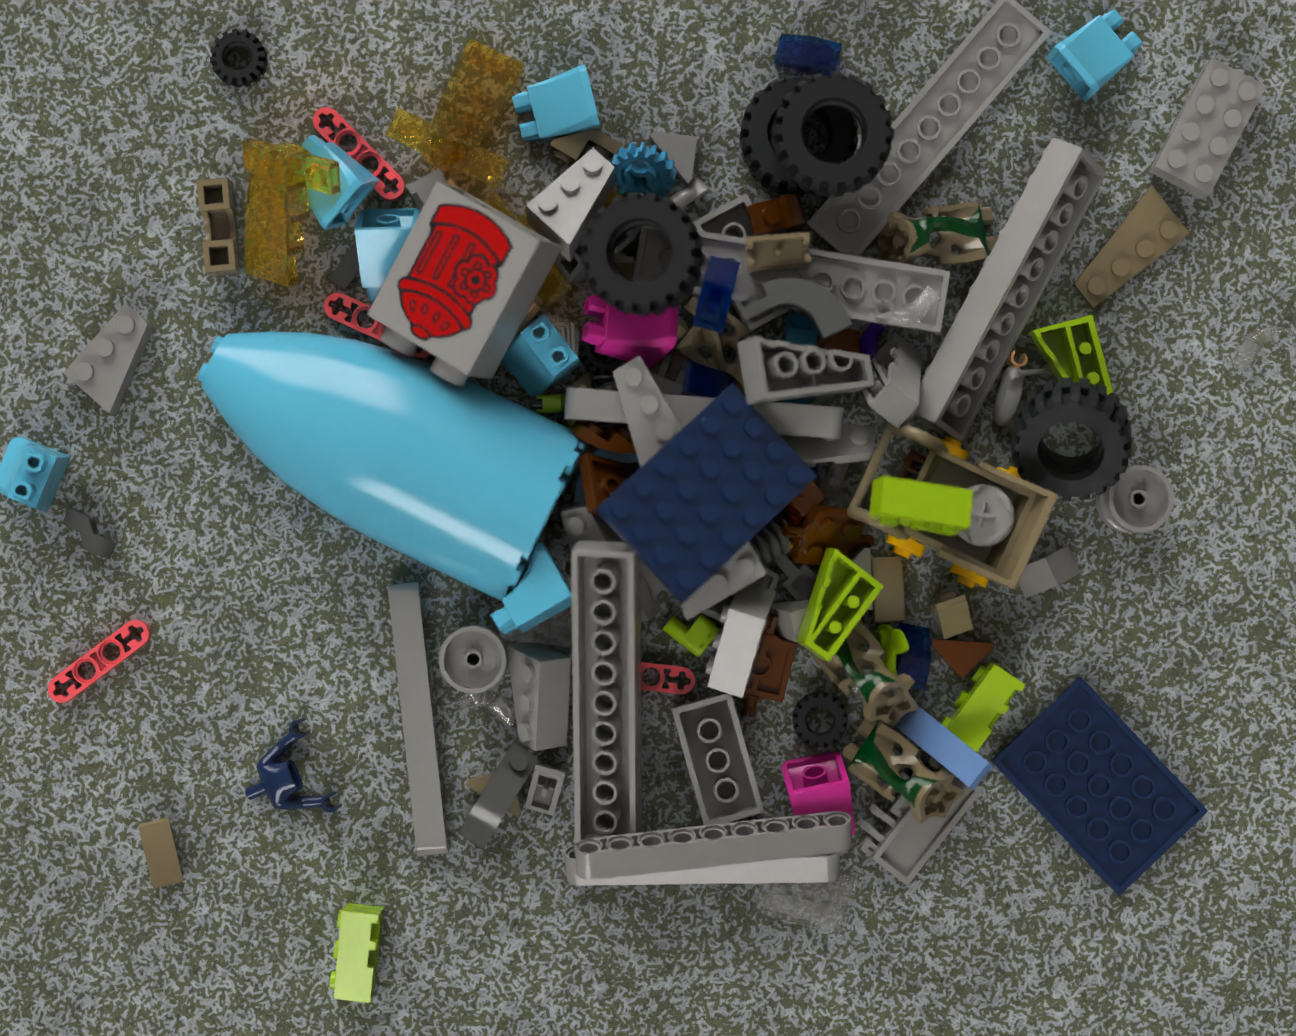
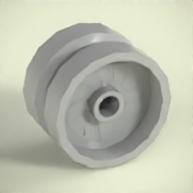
(1152, 505)
(491, 653)

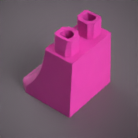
(629, 335)
(818, 785)

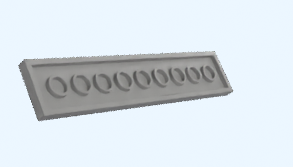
(934, 124)
(852, 279)

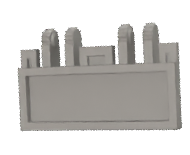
(907, 843)

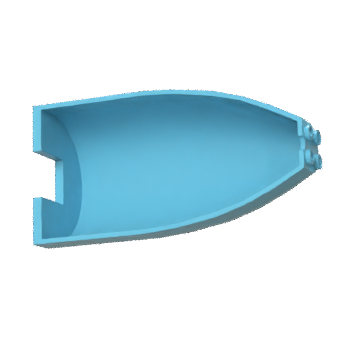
(397, 449)

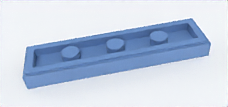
(944, 747)

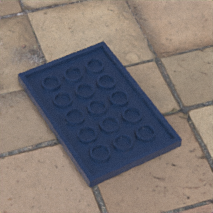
(706, 493)
(1099, 785)

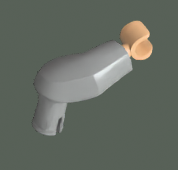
(1009, 393)

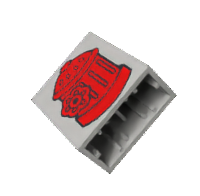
(462, 284)

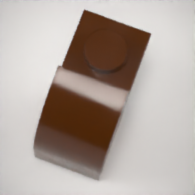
(777, 215)

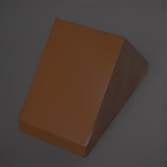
(960, 654)

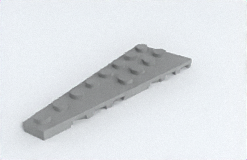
(651, 427)

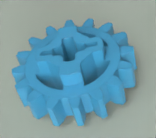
(643, 170)

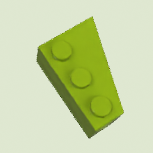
(1073, 351)
(921, 505)
(836, 604)
(982, 704)
(357, 952)

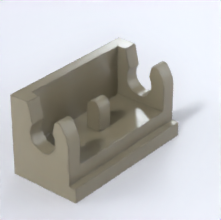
(777, 252)

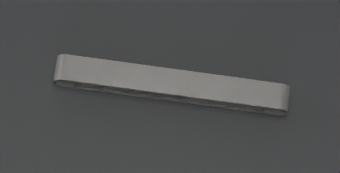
(785, 418)
(417, 719)
(713, 845)
(791, 870)

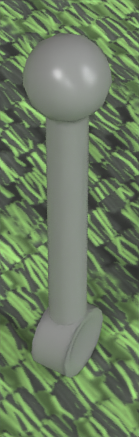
(1014, 374)

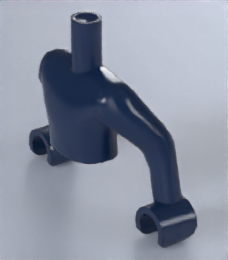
(283, 779)

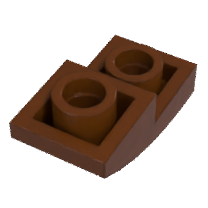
(611, 440)

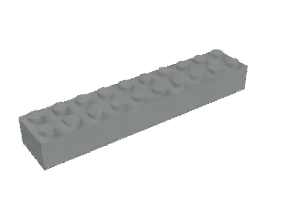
(1007, 288)
(606, 689)

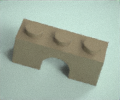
(220, 222)

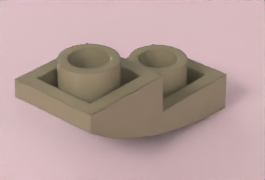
(890, 602)
(160, 852)

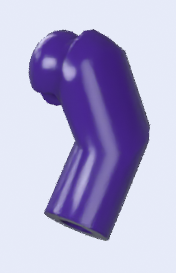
(868, 339)

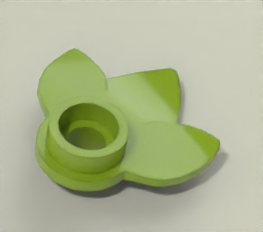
(893, 643)

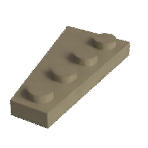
(1137, 242)

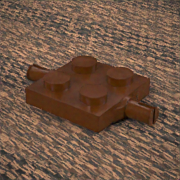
(822, 529)
(770, 669)

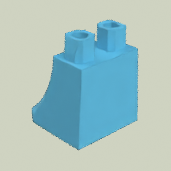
(1094, 54)
(559, 106)
(355, 185)
(379, 240)
(540, 357)
(31, 473)
(537, 597)

